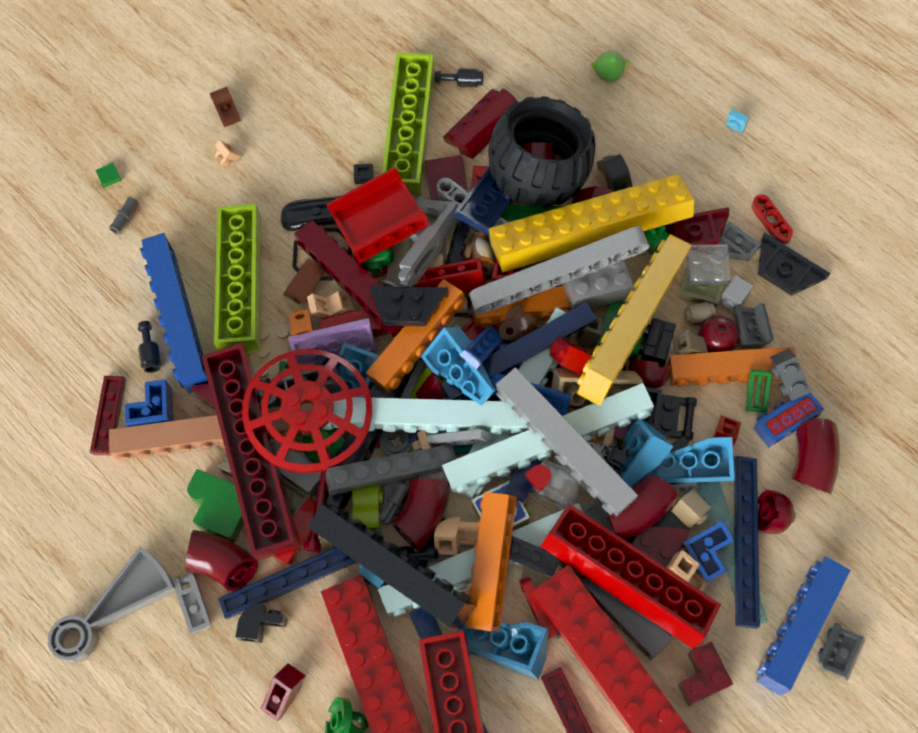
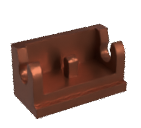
(304, 282)

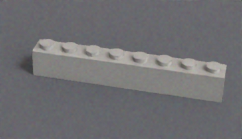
(566, 442)

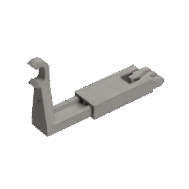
(429, 242)

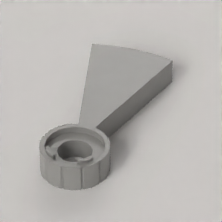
(134, 588)

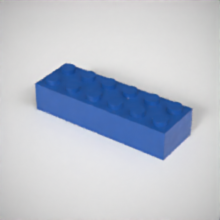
(802, 626)

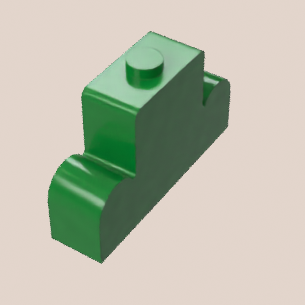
(219, 505)

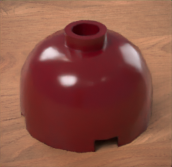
(719, 334)
(651, 372)
(774, 512)

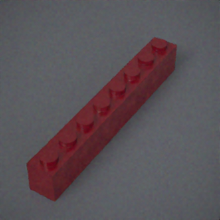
(342, 269)

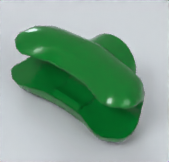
(378, 261)

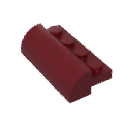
(475, 128)

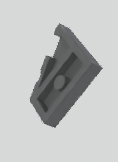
(740, 244)

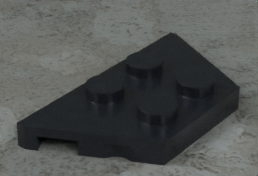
(787, 268)
(407, 304)

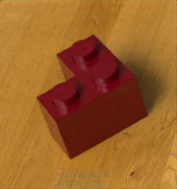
(710, 675)

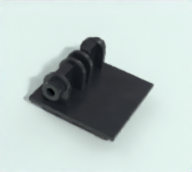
(616, 453)

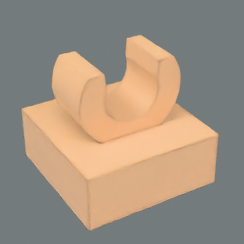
(226, 151)
(422, 443)

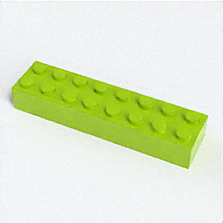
(409, 118)
(238, 277)

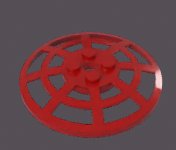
(309, 421)

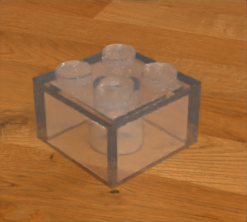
(562, 487)

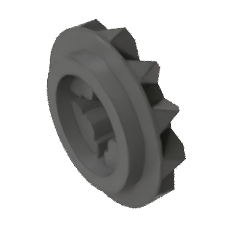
(388, 447)

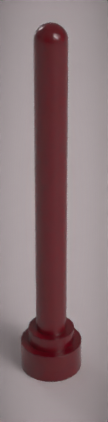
(313, 542)

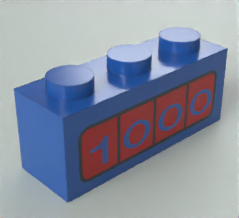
(787, 418)

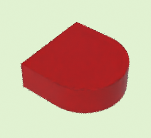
(539, 476)

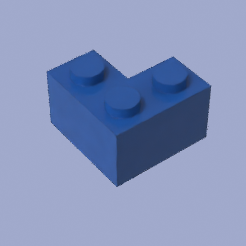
(155, 408)
(704, 548)

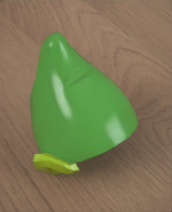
(610, 66)

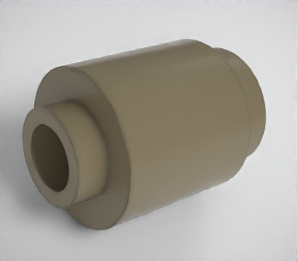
(699, 312)

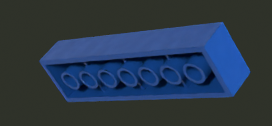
(175, 311)

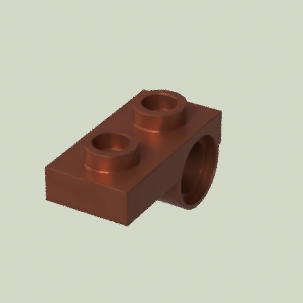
(225, 106)

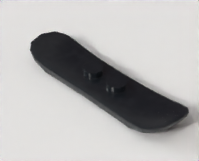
(301, 212)

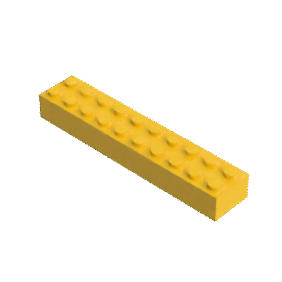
(589, 221)
(633, 319)

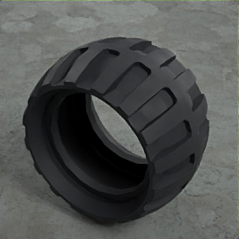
(534, 178)

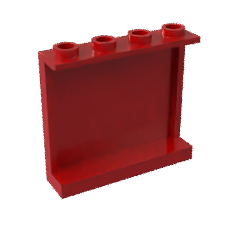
(377, 215)

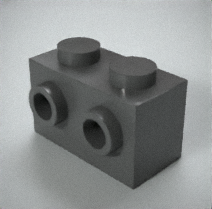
(790, 374)

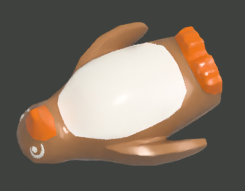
(480, 248)

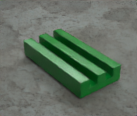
(759, 373)

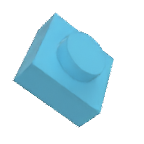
(737, 121)

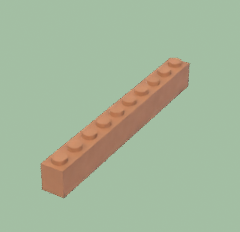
(177, 436)

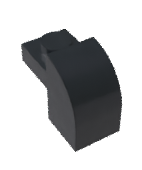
(615, 171)
(252, 622)

